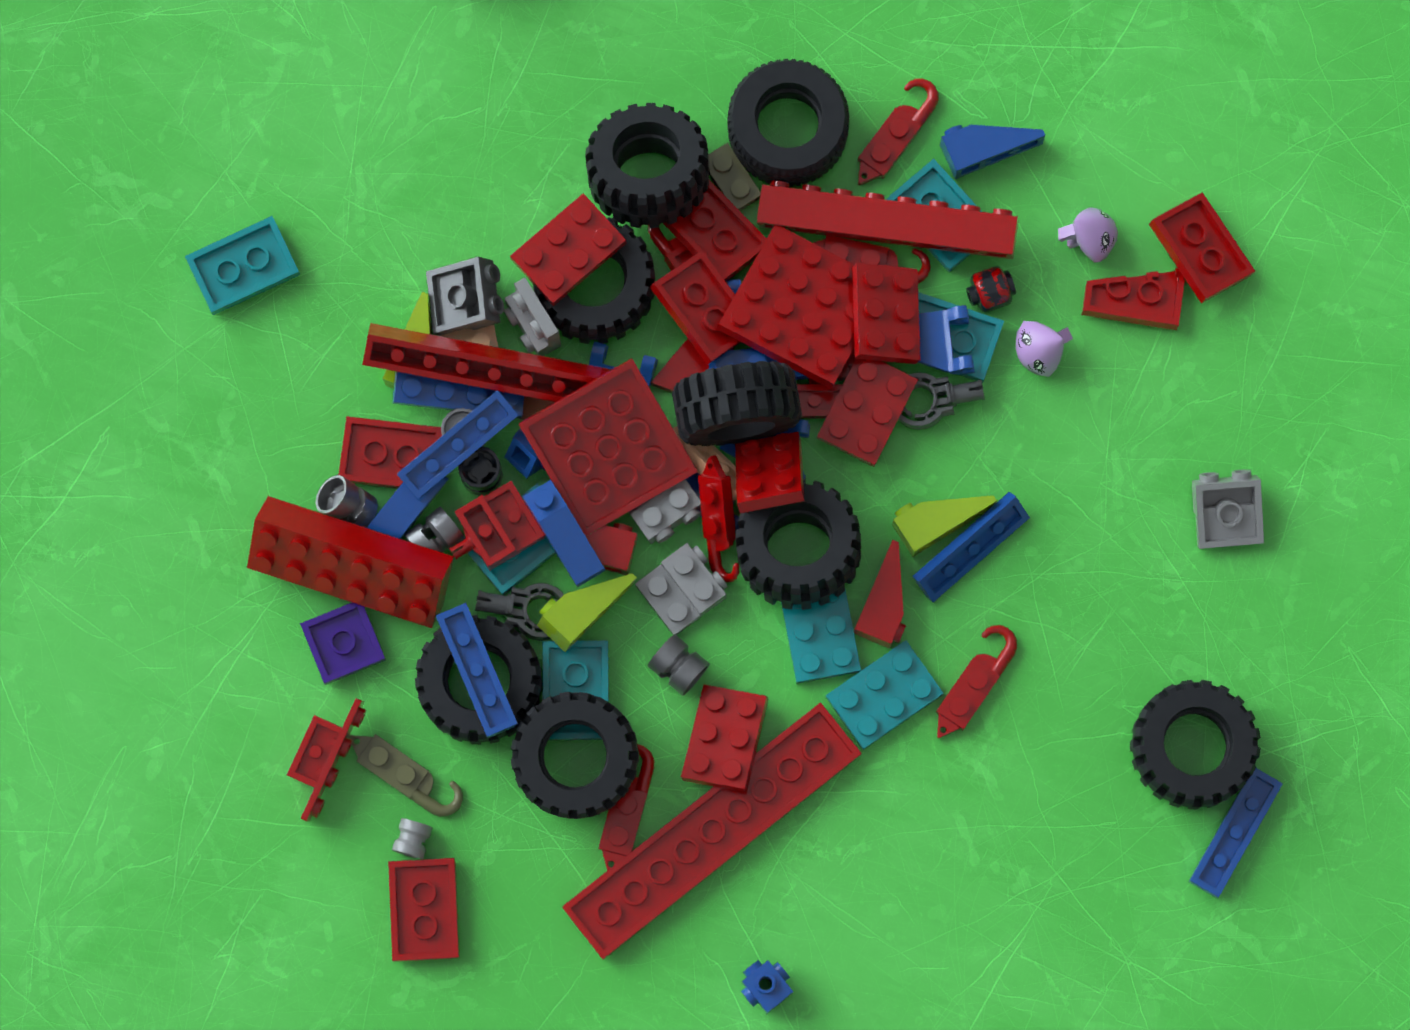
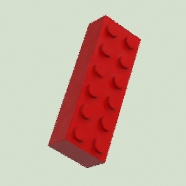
(349, 562)

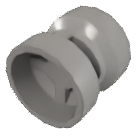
(411, 838)

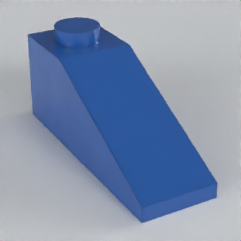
(982, 145)
(563, 533)

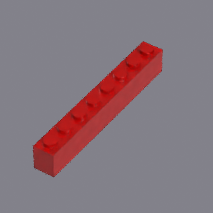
(888, 221)
(475, 364)

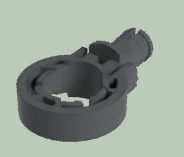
(944, 406)
(521, 598)

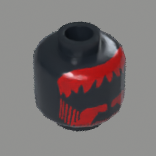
(991, 289)

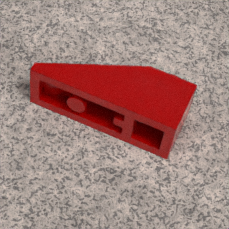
(884, 607)

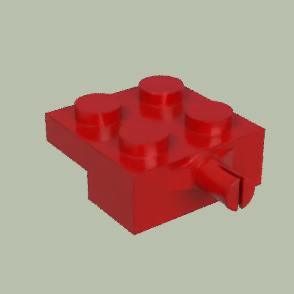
(497, 526)

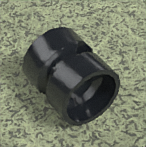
(481, 472)

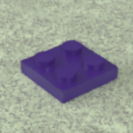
(342, 642)

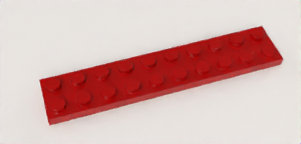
(710, 832)

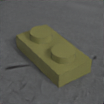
(732, 177)

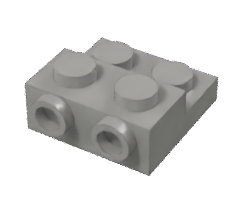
(528, 312)
(1228, 509)
(667, 511)
(682, 588)

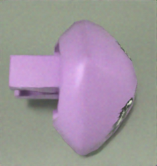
(1091, 231)
(1040, 347)

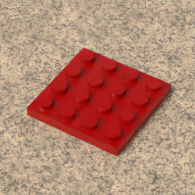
(796, 307)
(608, 447)

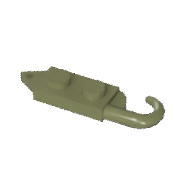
(403, 774)

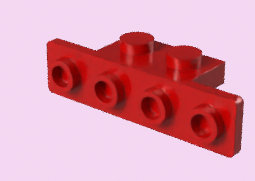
(319, 754)

